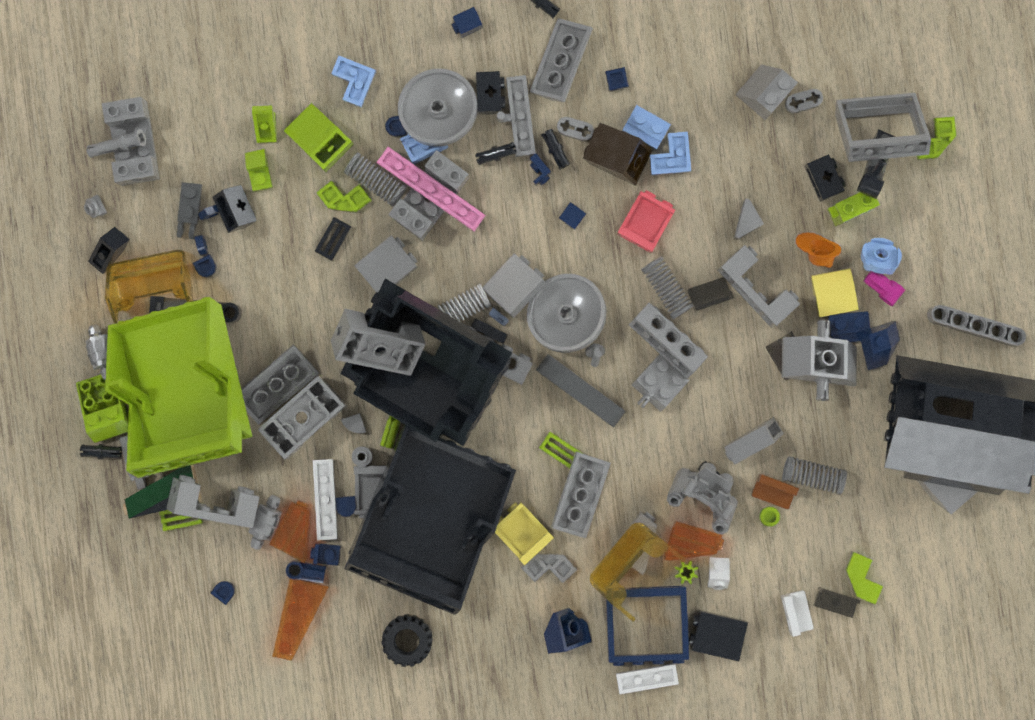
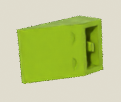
(318, 137)
(101, 411)

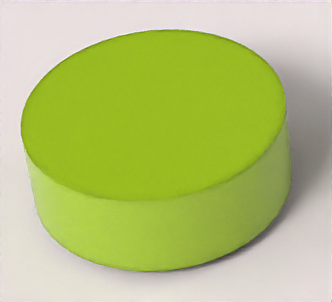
(769, 516)

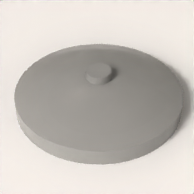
(437, 107)
(567, 313)

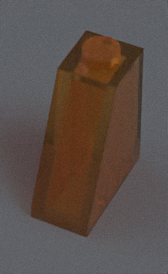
(294, 532)
(692, 541)

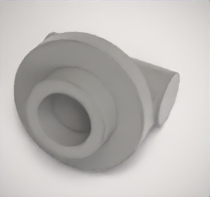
(94, 207)
(595, 351)

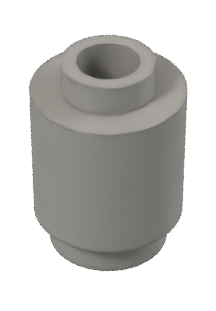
(368, 456)

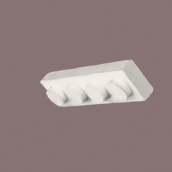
(325, 499)

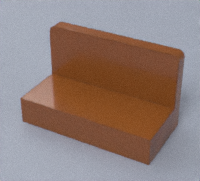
(774, 491)

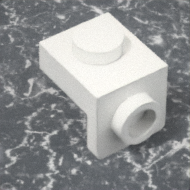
(719, 573)

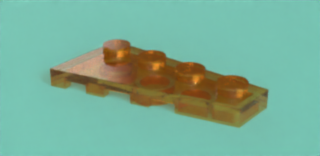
(298, 612)

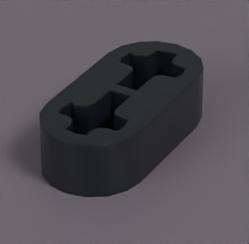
(489, 330)

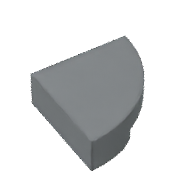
(354, 423)

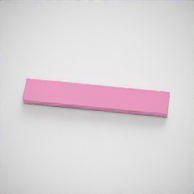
(431, 189)

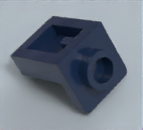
(539, 166)
(325, 554)

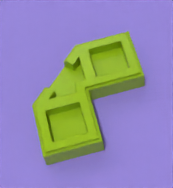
(944, 134)
(351, 202)
(857, 571)

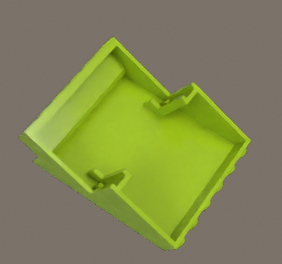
(178, 385)

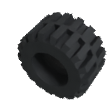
(394, 652)

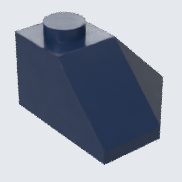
(879, 344)
(566, 632)

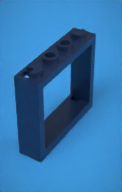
(638, 659)

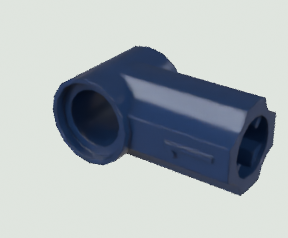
(308, 572)

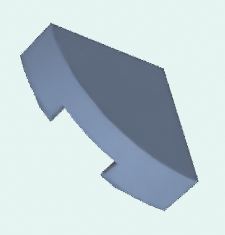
(498, 317)

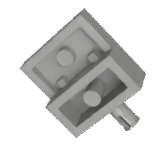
(659, 383)

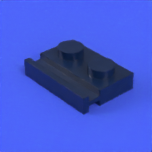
(848, 325)

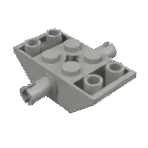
(820, 360)

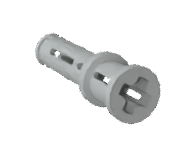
(123, 142)

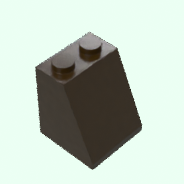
(617, 153)

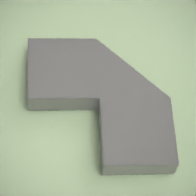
(555, 562)

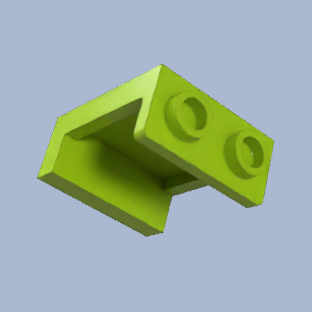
(851, 208)

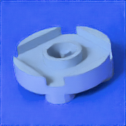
(874, 263)

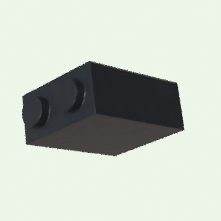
(718, 635)

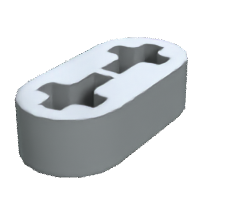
(804, 105)
(577, 124)

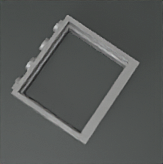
(883, 147)

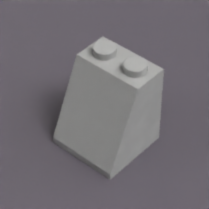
(766, 90)
(947, 497)

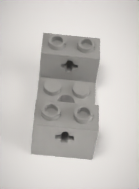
(140, 163)
(416, 213)
(772, 312)
(357, 344)
(319, 404)
(240, 509)

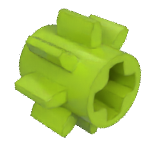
(680, 570)

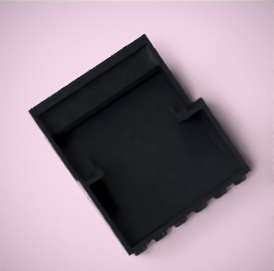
(430, 519)

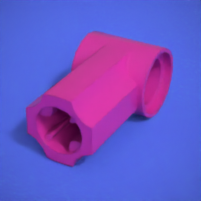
(888, 290)

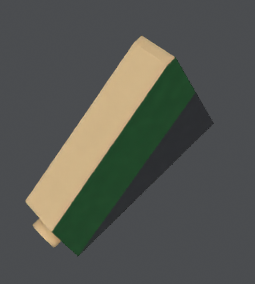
(156, 495)

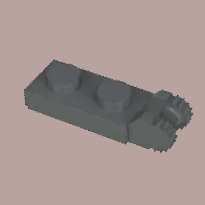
(189, 208)

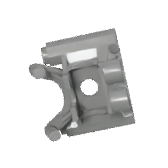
(709, 489)

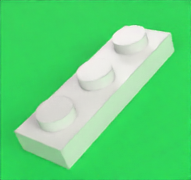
(647, 678)

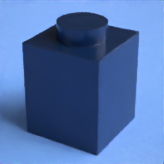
(466, 22)

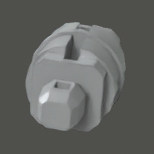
(97, 349)
(265, 522)

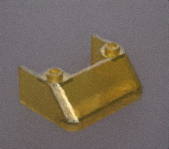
(146, 277)
(621, 558)

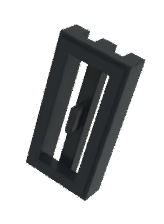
(339, 243)

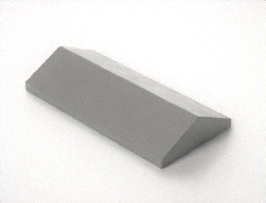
(561, 60)
(277, 383)
(580, 495)

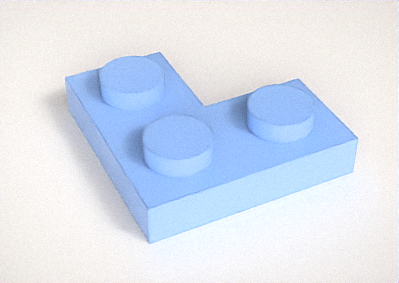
(359, 79)
(676, 160)

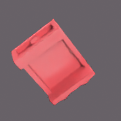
(646, 221)

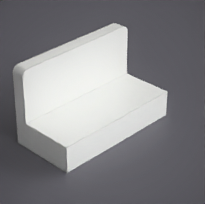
(797, 612)

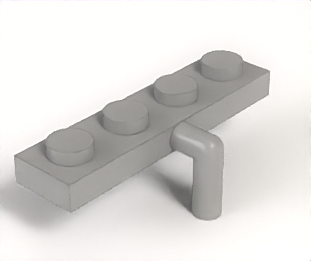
(519, 115)

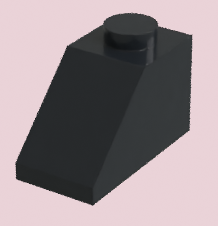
(108, 249)

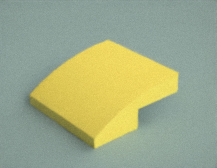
(834, 292)

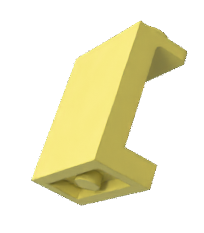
(522, 532)

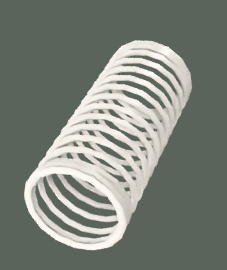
(481, 293)

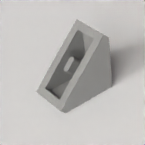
(748, 220)

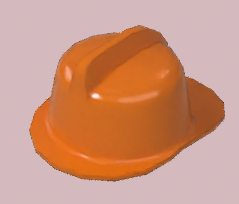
(819, 249)

